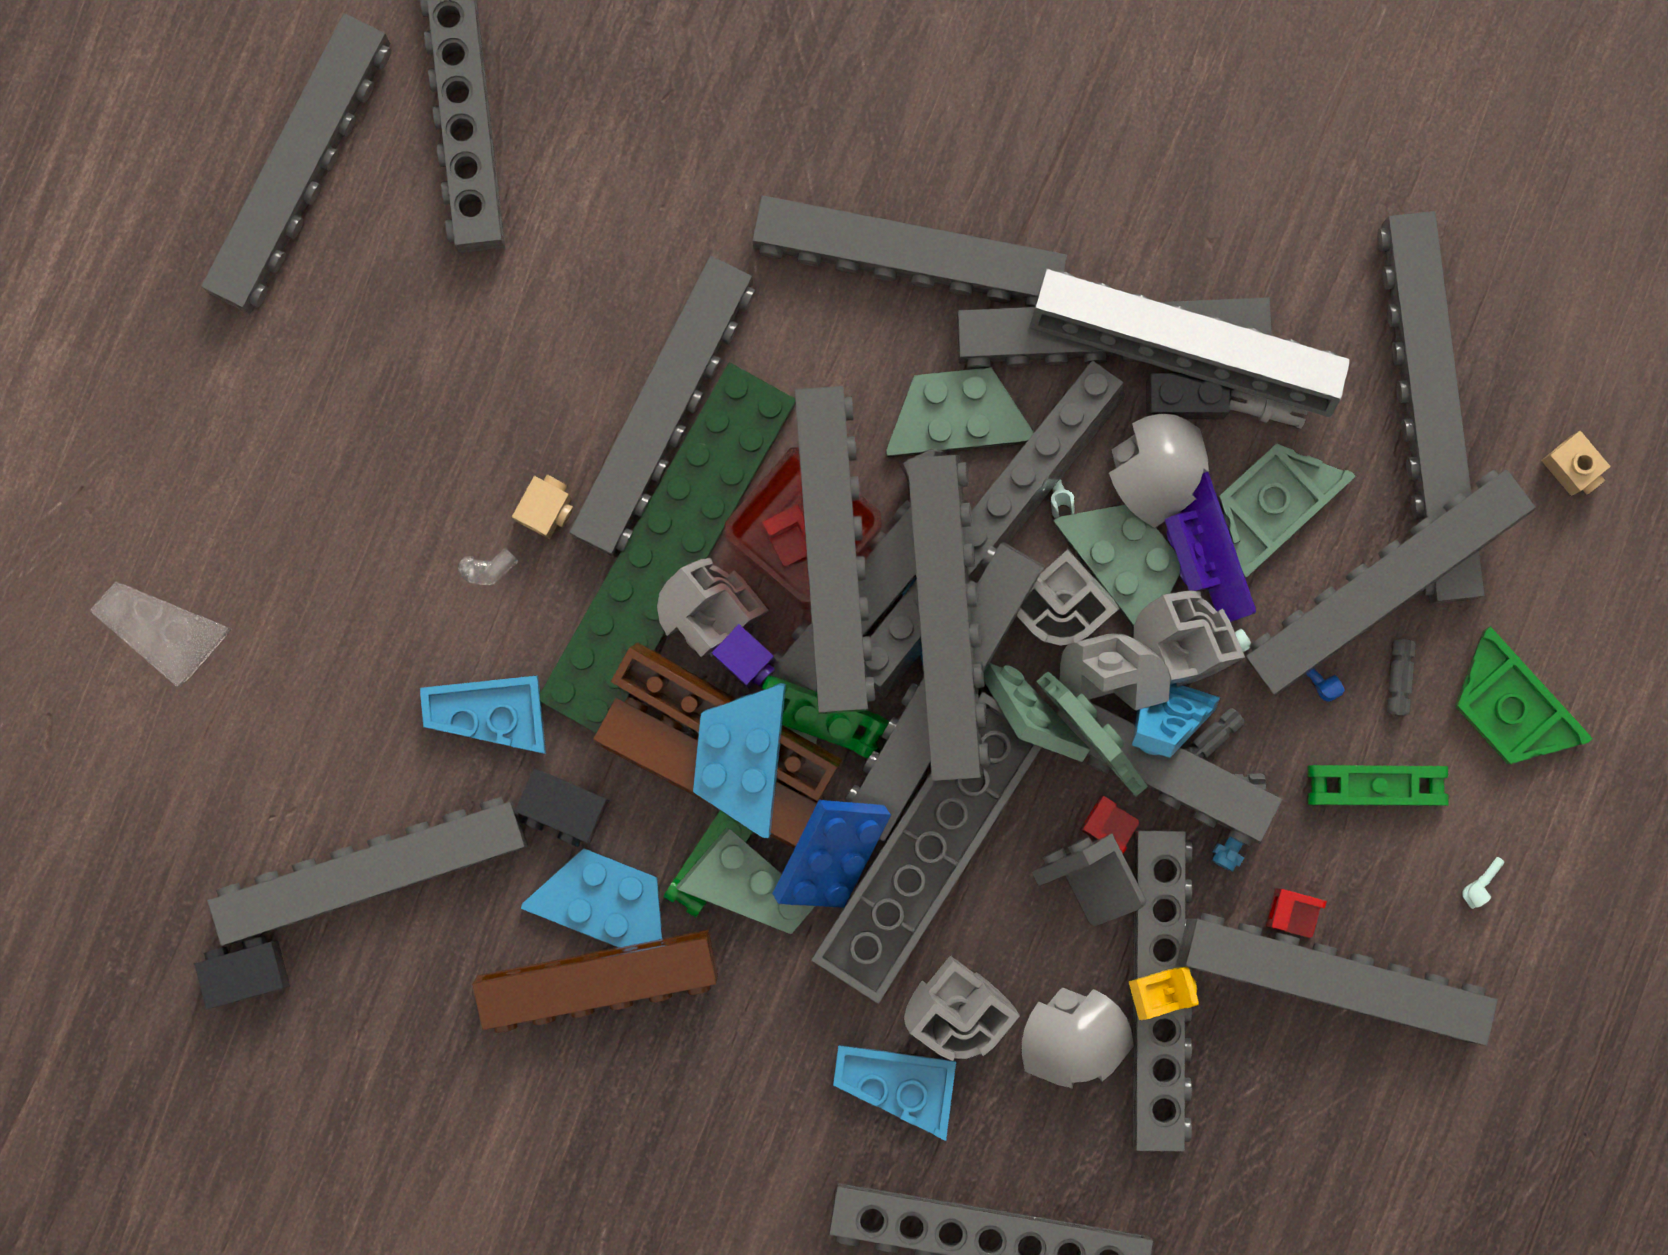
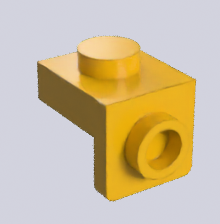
(1164, 992)

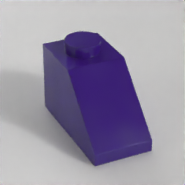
(745, 657)

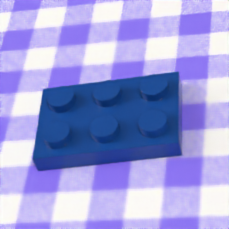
(831, 854)

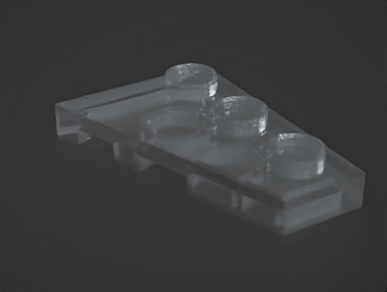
(160, 632)

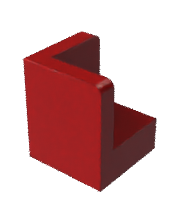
(787, 535)
(1109, 819)
(1294, 912)

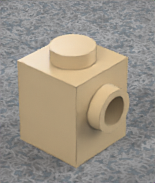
(1577, 464)
(544, 506)

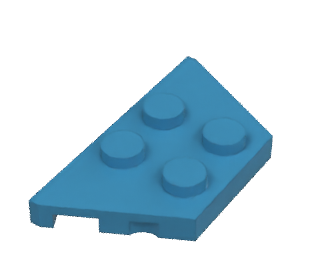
(741, 757)
(601, 900)

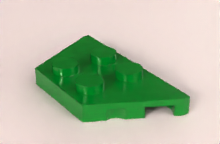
(1513, 705)

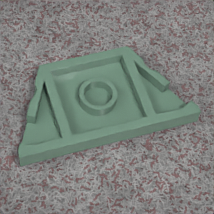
(957, 414)
(1276, 501)
(1123, 555)
(1103, 740)

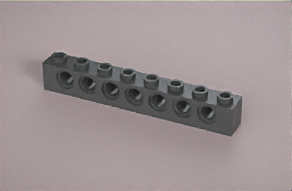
(485, 228)
(1174, 1131)
(854, 1200)

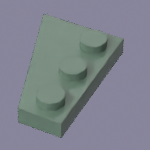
(1030, 715)
(742, 882)

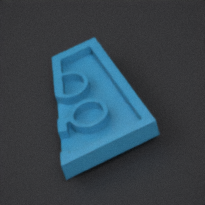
(489, 711)
(1169, 725)
(899, 1083)

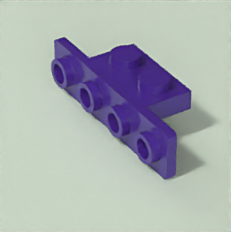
(1208, 553)

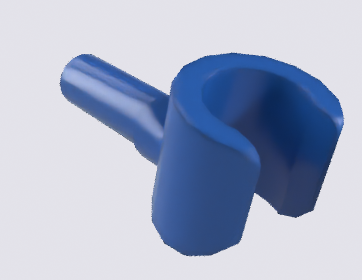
(1327, 689)

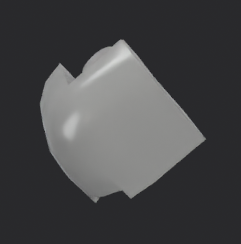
(1159, 467)
(1066, 603)
(707, 605)
(1188, 636)
(1115, 666)
(959, 1013)
(1075, 1038)

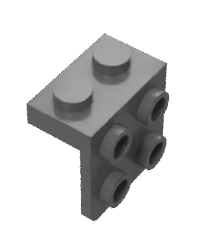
(1097, 878)

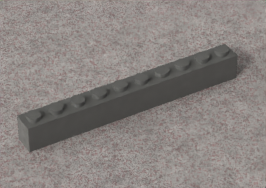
(1427, 383)
(1005, 508)

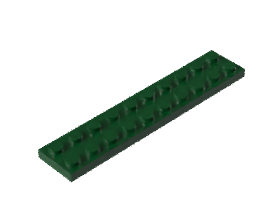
(674, 531)

